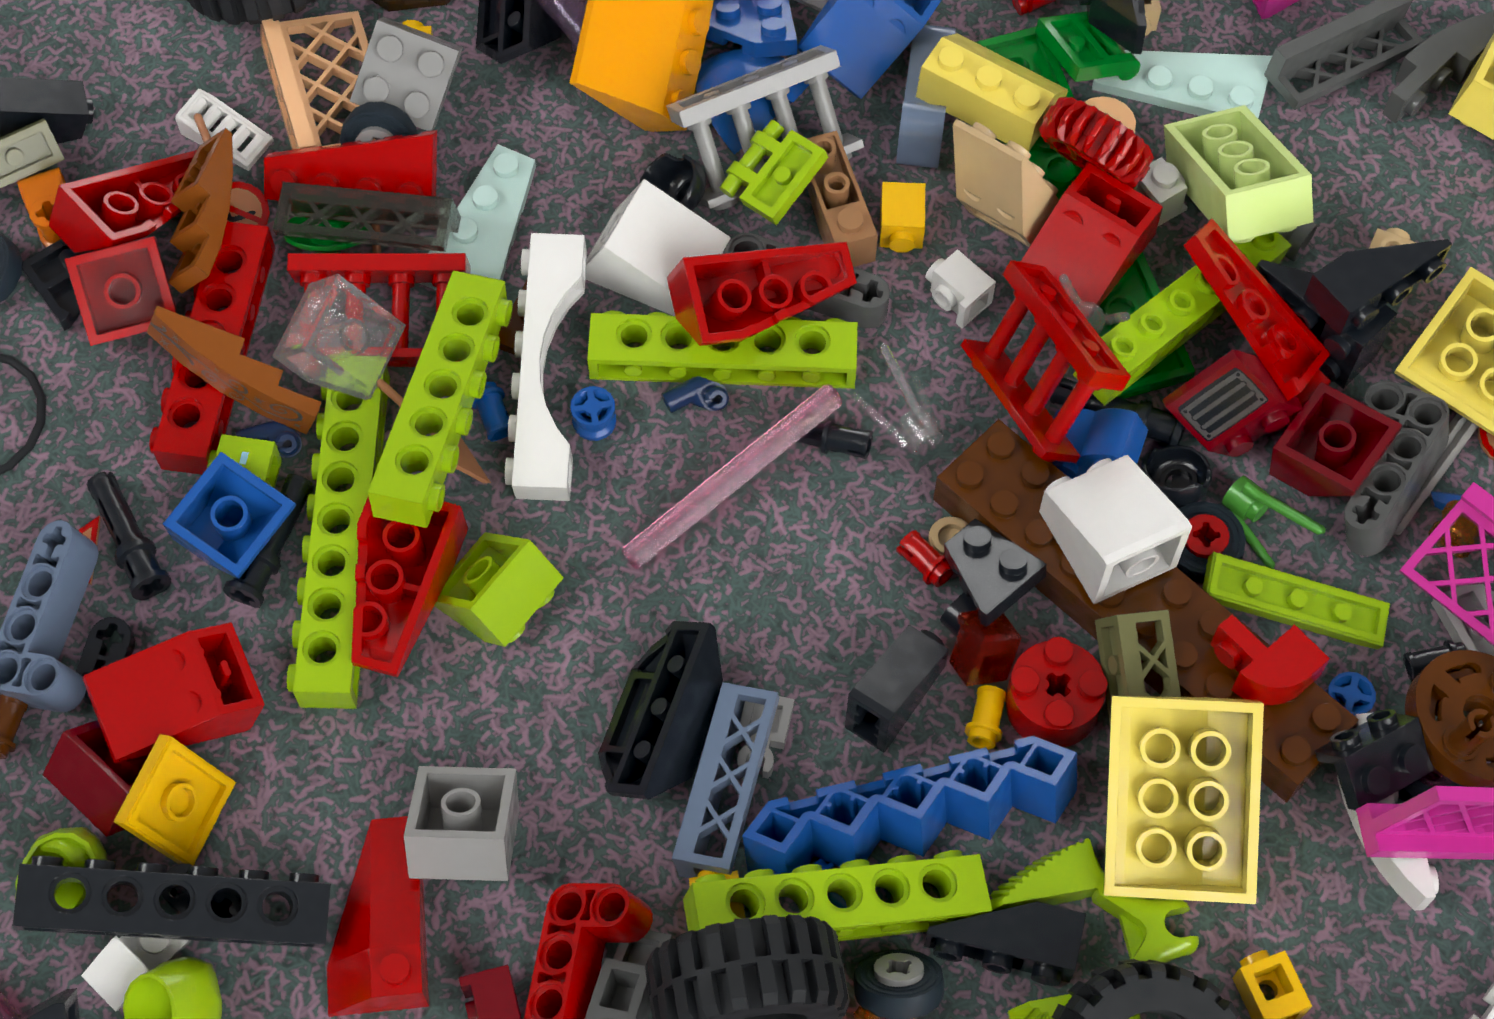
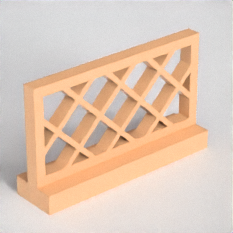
(291, 84)

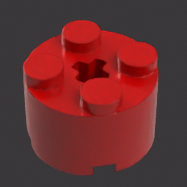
(1055, 668)

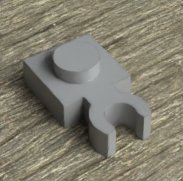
(778, 732)

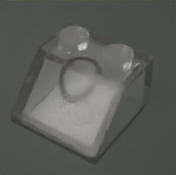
(339, 338)

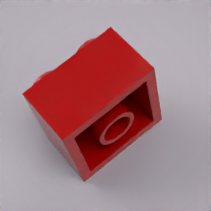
(120, 289)

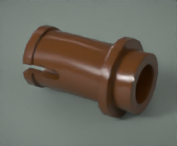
(10, 717)

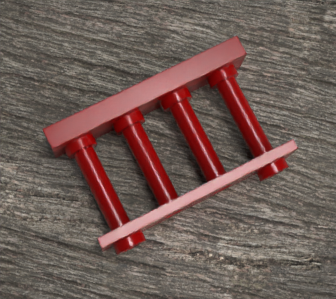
(396, 269)
(1075, 345)

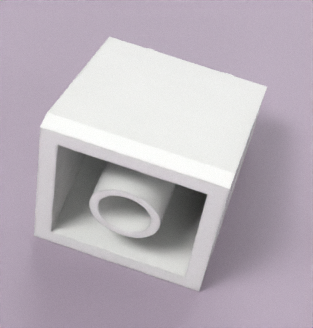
(646, 243)
(1114, 526)

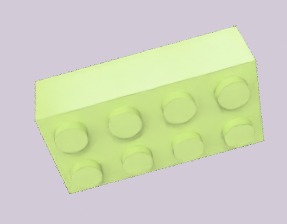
(1240, 173)

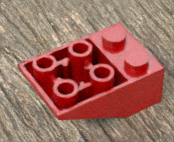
(1095, 233)
(180, 688)

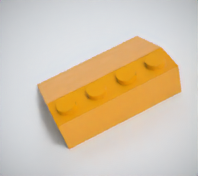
(641, 56)

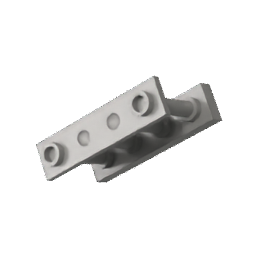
(735, 99)

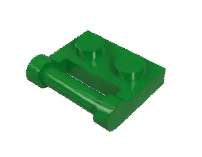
(1085, 49)

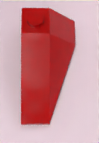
(118, 204)
(749, 291)
(399, 582)
(382, 933)

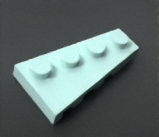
(1193, 81)
(492, 213)

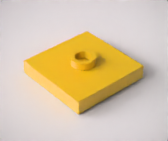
(175, 801)

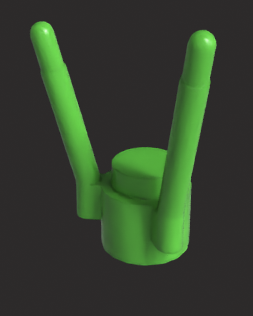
(1250, 502)

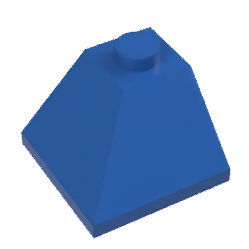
(228, 516)

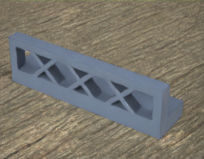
(714, 776)

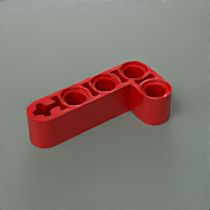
(582, 939)

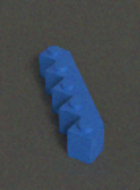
(913, 806)

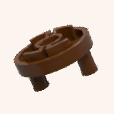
(1456, 743)

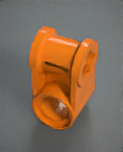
(39, 197)

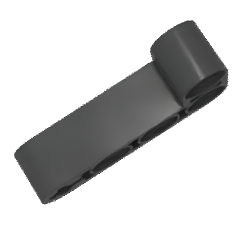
(848, 308)
(1401, 469)

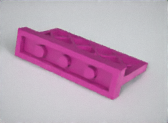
(1479, 508)
(1433, 825)

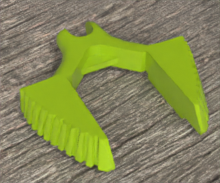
(1076, 875)

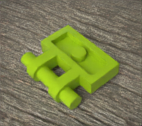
(781, 178)

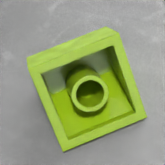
(498, 587)

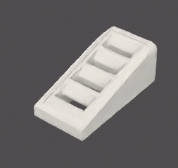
(214, 110)

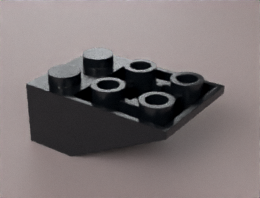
(1348, 352)

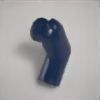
(698, 392)
(286, 439)

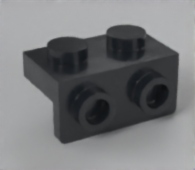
(1377, 757)

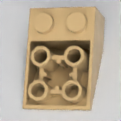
(1001, 183)

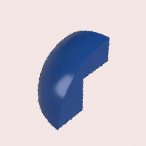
(732, 65)

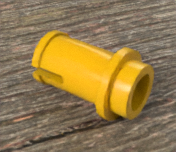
(985, 723)

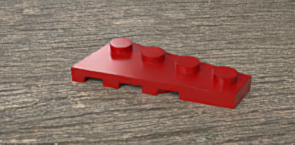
(382, 165)
(1264, 318)

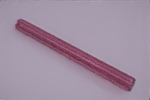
(731, 476)

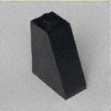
(57, 101)
(895, 686)

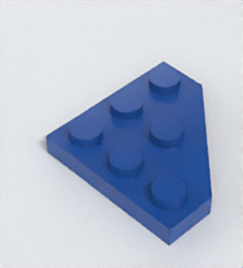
(760, 26)

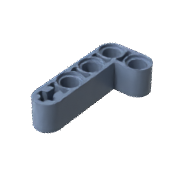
(921, 122)
(42, 619)

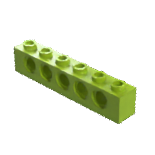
(1176, 315)
(462, 330)
(740, 365)
(955, 876)

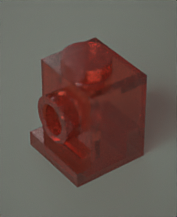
(984, 652)

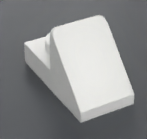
(124, 961)

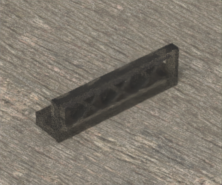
(363, 209)

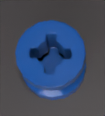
(593, 402)
(1353, 690)

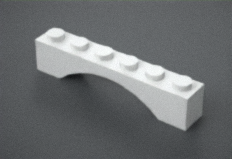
(554, 284)

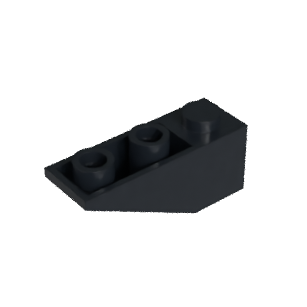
(1365, 280)
(1022, 938)

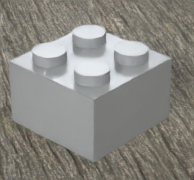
(407, 71)
(462, 823)

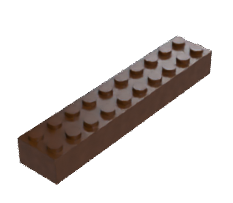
(1004, 487)

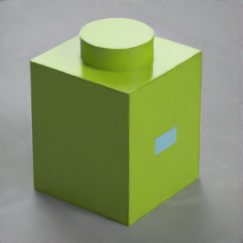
(255, 455)

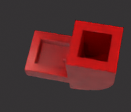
(1269, 673)

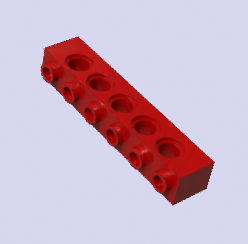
(188, 449)

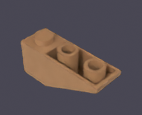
(840, 204)

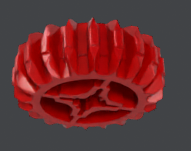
(1094, 137)

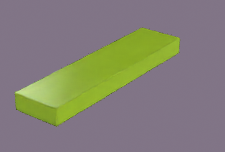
(1296, 601)

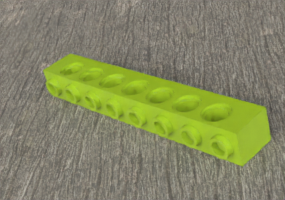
(337, 680)

